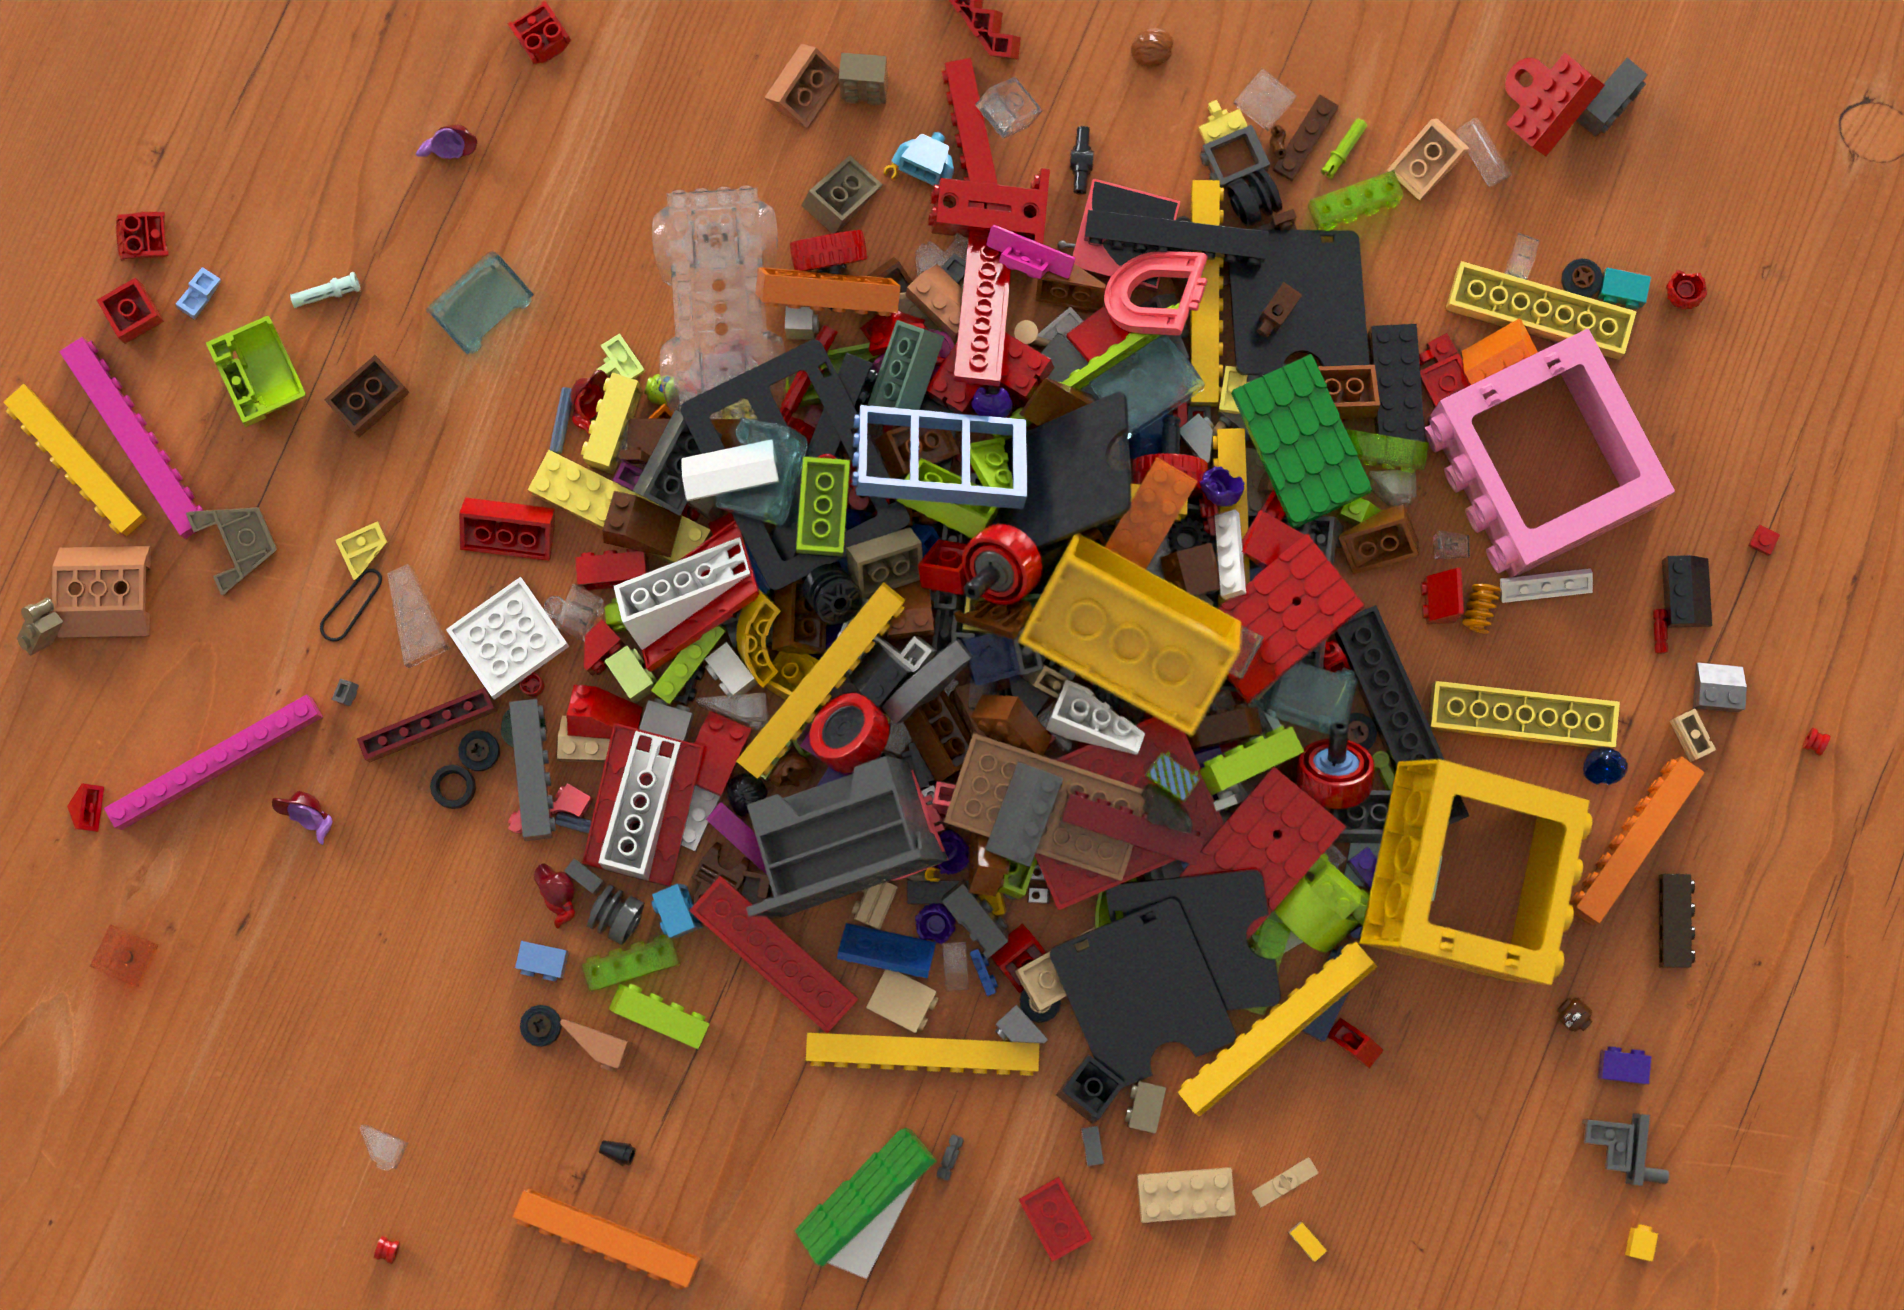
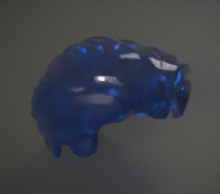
(1605, 766)

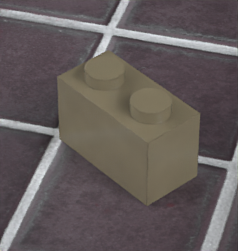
(1146, 1107)

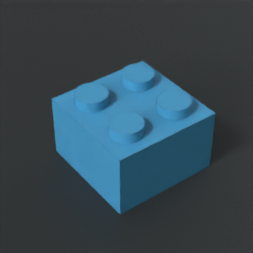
(674, 907)

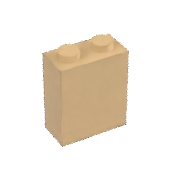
(902, 1000)

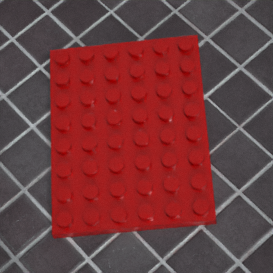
(1072, 883)

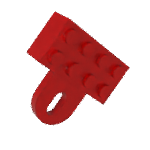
(1551, 100)

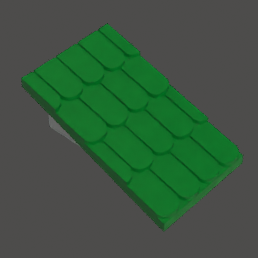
(1301, 441)
(862, 1211)

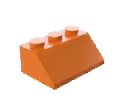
(1497, 351)

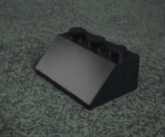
(1687, 591)

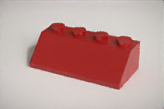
(506, 528)

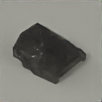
(1165, 809)

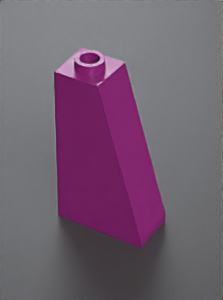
(737, 833)

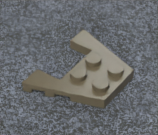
(245, 538)

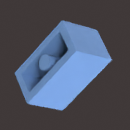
(541, 959)

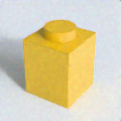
(1641, 1243)

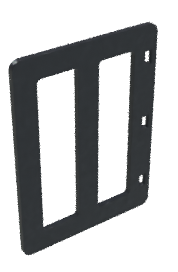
(755, 388)

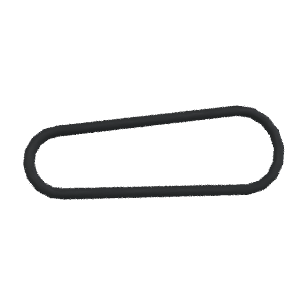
(342, 598)

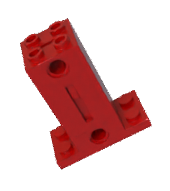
(982, 205)

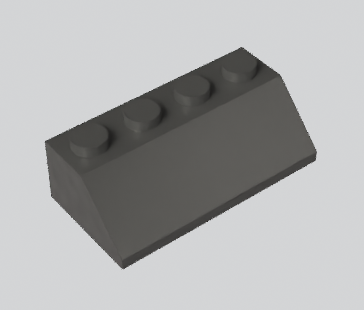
(662, 475)
(1024, 814)

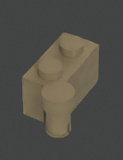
(39, 626)

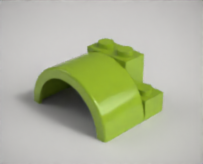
(263, 375)
(1322, 908)

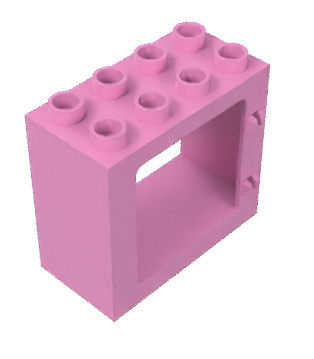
(1612, 424)

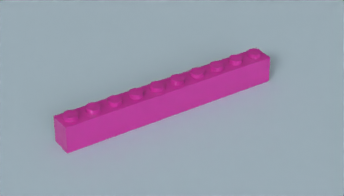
(131, 433)
(213, 762)

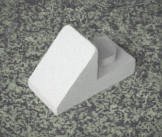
(1230, 796)

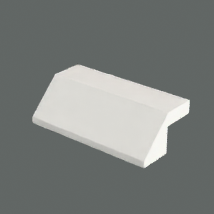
(729, 470)

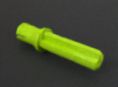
(1339, 155)

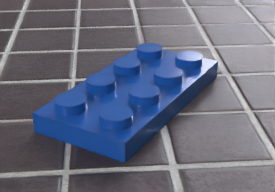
(886, 950)

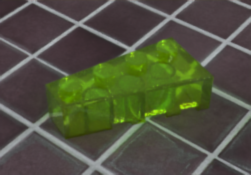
(1389, 450)

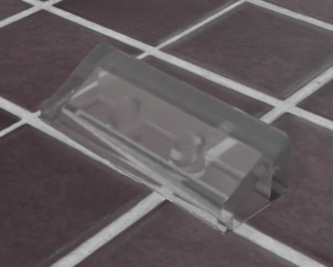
(1483, 152)

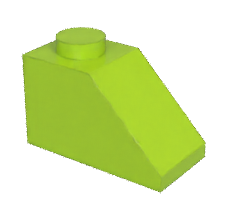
(1358, 511)

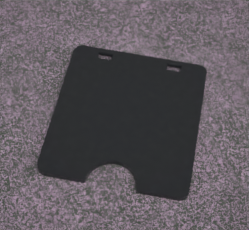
(1326, 319)
(1071, 473)
(1219, 915)
(1142, 990)

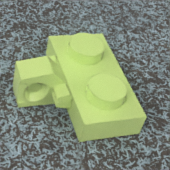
(620, 359)

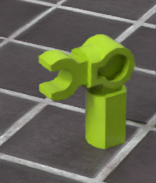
(1387, 774)

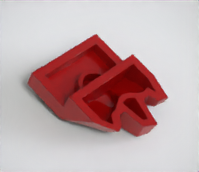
(883, 329)

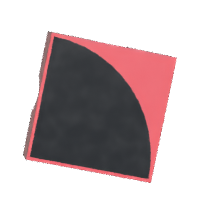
(1113, 198)

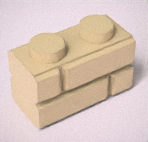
(1692, 735)
(874, 904)

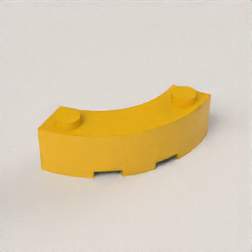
(751, 637)

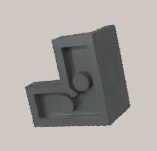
(1617, 1138)

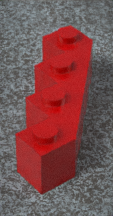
(987, 28)

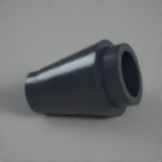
(619, 1152)

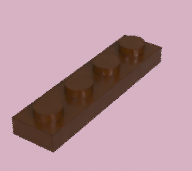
(1306, 137)

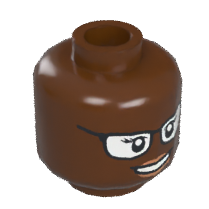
(1575, 1014)

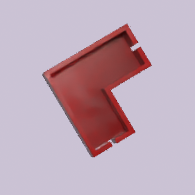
(1018, 376)

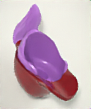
(449, 142)
(305, 810)

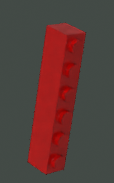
(969, 121)

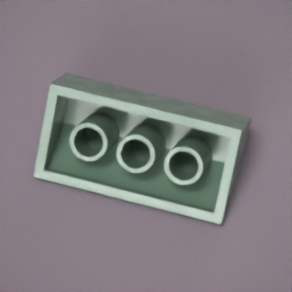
(906, 367)

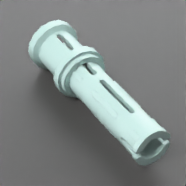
(334, 288)

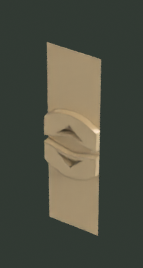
(1285, 1182)

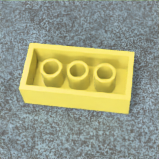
(609, 428)

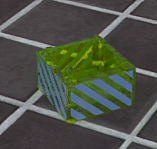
(1172, 777)

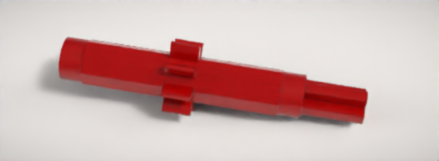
(801, 381)

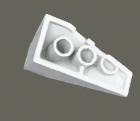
(1088, 720)

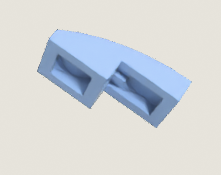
(199, 293)

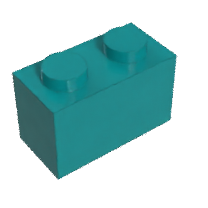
(1624, 288)

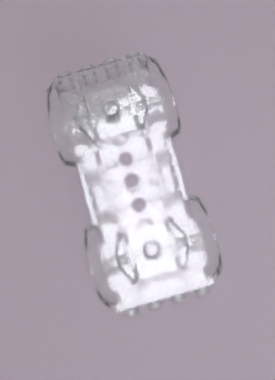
(705, 240)

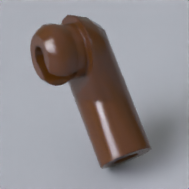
(1277, 141)

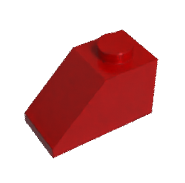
(1355, 1043)

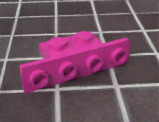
(1028, 255)

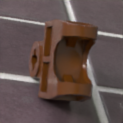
(711, 866)

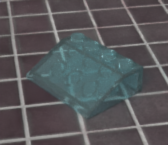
(1153, 380)

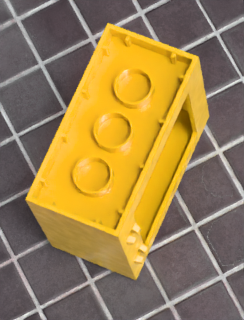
(1133, 633)
(1411, 858)

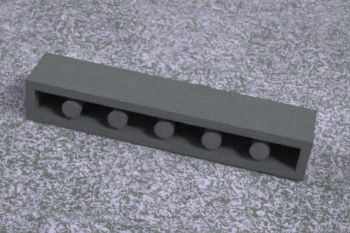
(531, 771)

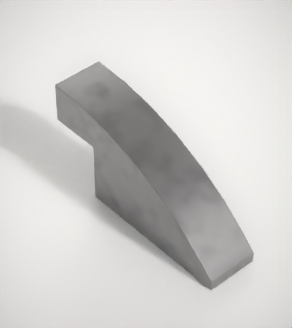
(927, 682)

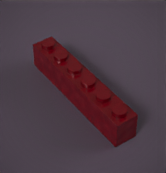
(426, 725)
(1130, 828)

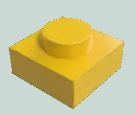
(996, 902)

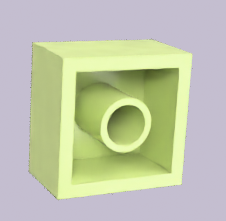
(631, 675)

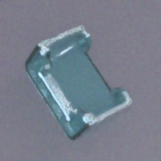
(479, 301)
(770, 501)
(1311, 697)

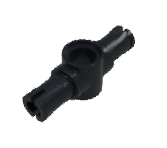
(1081, 160)

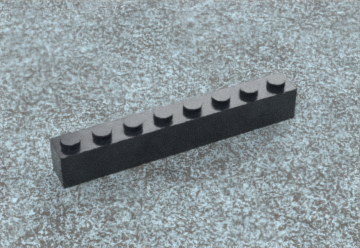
(1176, 236)

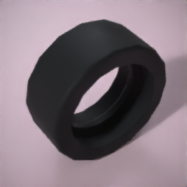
(435, 786)

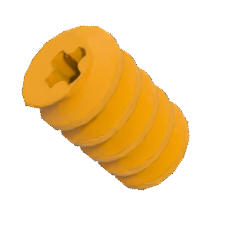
(1480, 607)

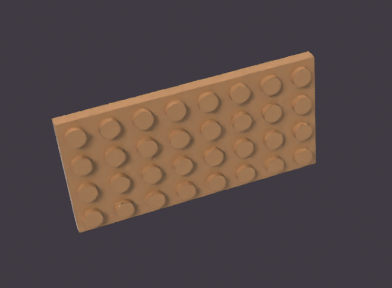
(984, 784)

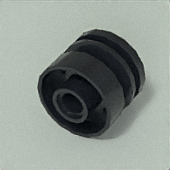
(1257, 196)
(832, 594)

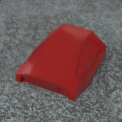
(540, 34)
(141, 235)

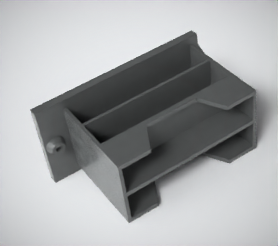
(842, 837)

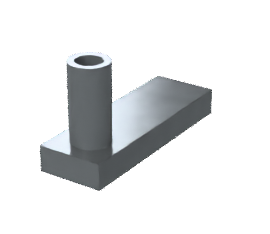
(1638, 1170)

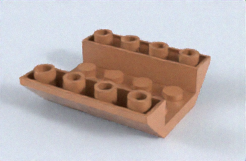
(98, 607)

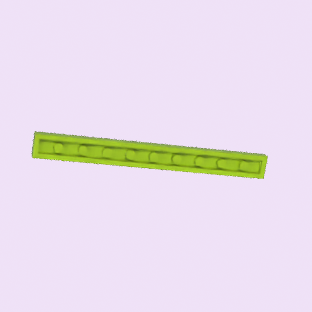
(1098, 365)

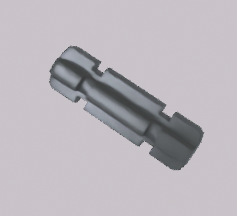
(950, 1157)

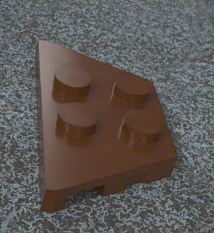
(996, 618)

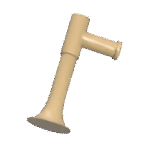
(1028, 334)

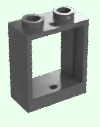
(1253, 145)

